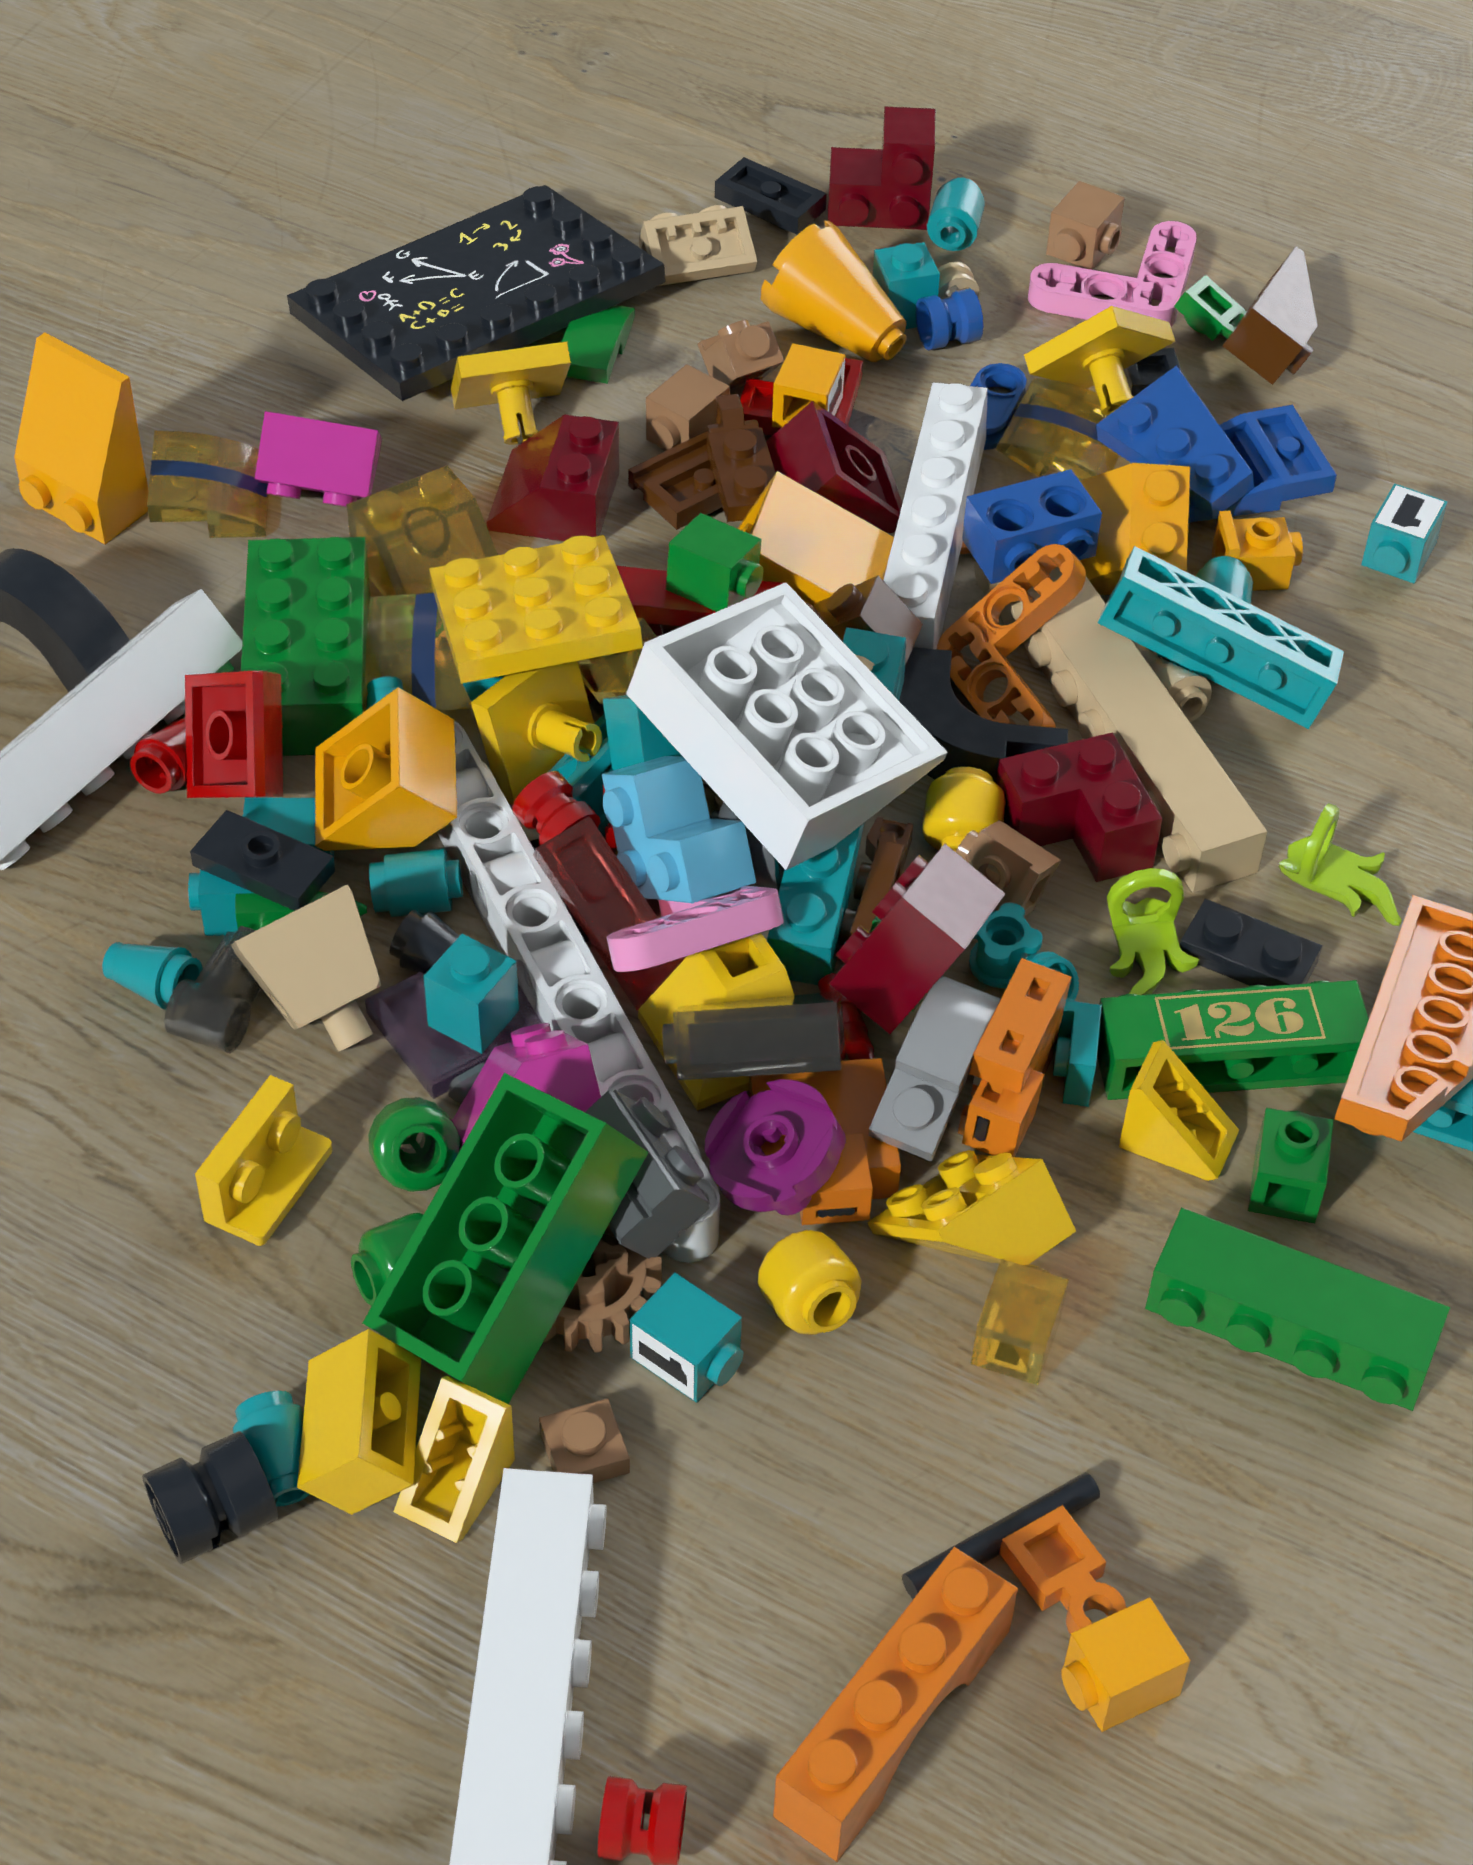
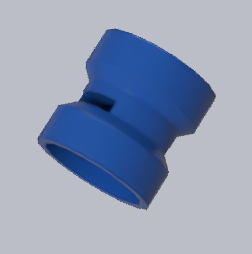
(949, 319)

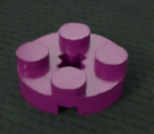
(795, 1171)

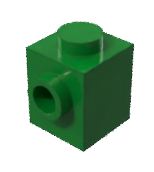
(714, 563)
(1290, 1165)

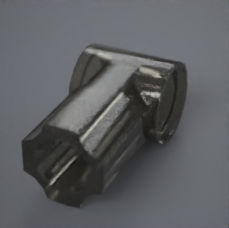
(216, 1004)

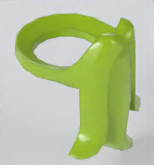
(1336, 871)
(1147, 928)

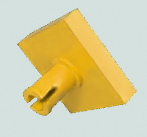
(1100, 351)
(511, 381)
(533, 722)

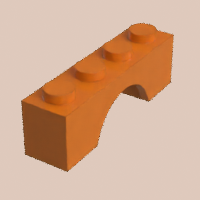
(858, 1743)

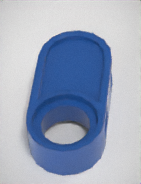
(1000, 405)

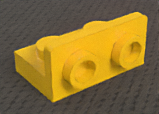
(260, 1165)

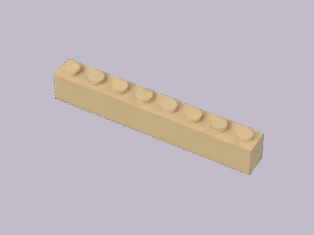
(1111, 688)

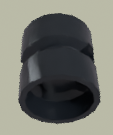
(210, 1497)

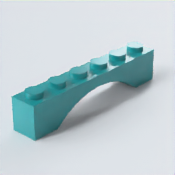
(819, 889)

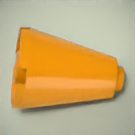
(834, 295)

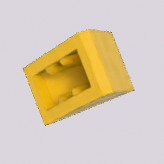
(1175, 1118)
(458, 1459)

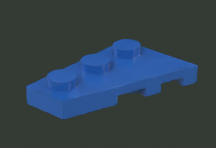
(1174, 427)

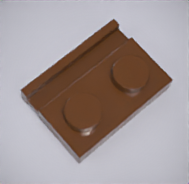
(678, 482)

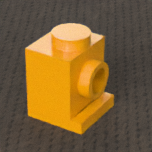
(1261, 546)

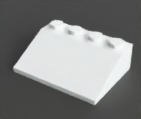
(782, 722)

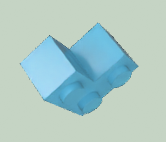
(668, 833)

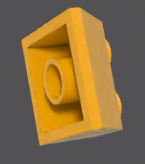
(1142, 509)
(386, 777)

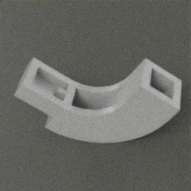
(932, 1067)

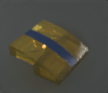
(1057, 429)
(207, 481)
(411, 644)

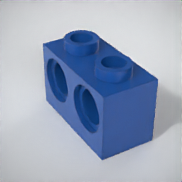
(1019, 519)

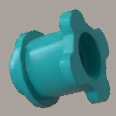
(1002, 944)

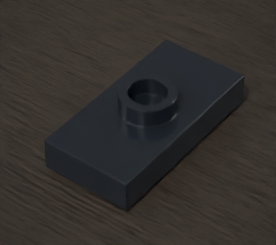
(262, 861)

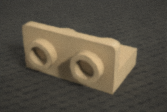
(700, 243)

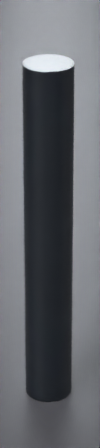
(987, 1542)

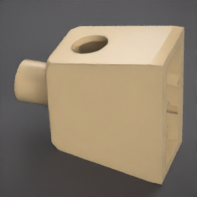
(316, 966)

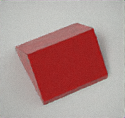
(234, 734)

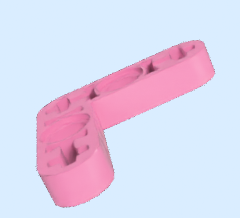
(1070, 289)
(695, 927)

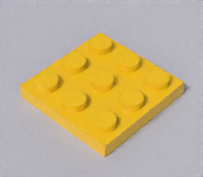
(534, 608)

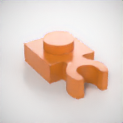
(1061, 1565)

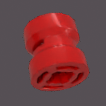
(550, 806)
(624, 1818)

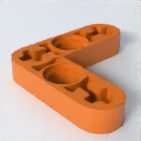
(994, 642)

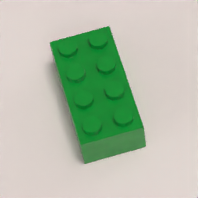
(309, 625)
(506, 1238)

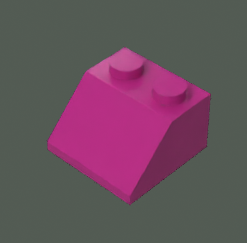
(317, 458)
(540, 1059)

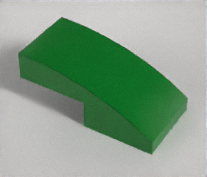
(597, 341)

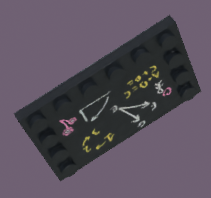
(474, 290)

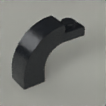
(57, 615)
(963, 734)

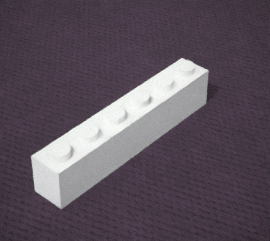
(934, 505)
(107, 717)
(527, 1672)

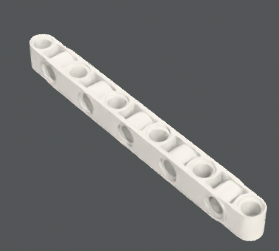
(556, 964)

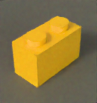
(360, 1422)

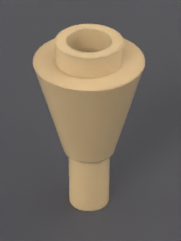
(1186, 688)

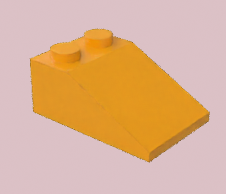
(80, 442)

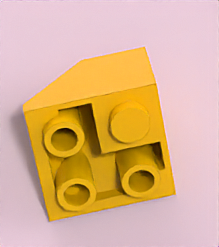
(716, 975)
(980, 1209)

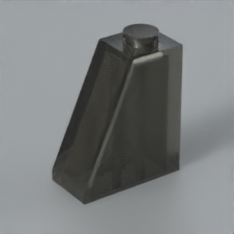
(757, 1037)

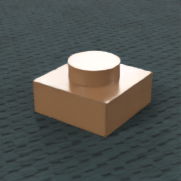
(585, 1441)

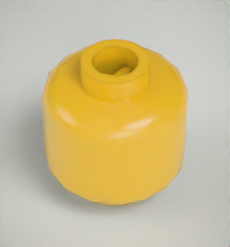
(961, 803)
(809, 1282)

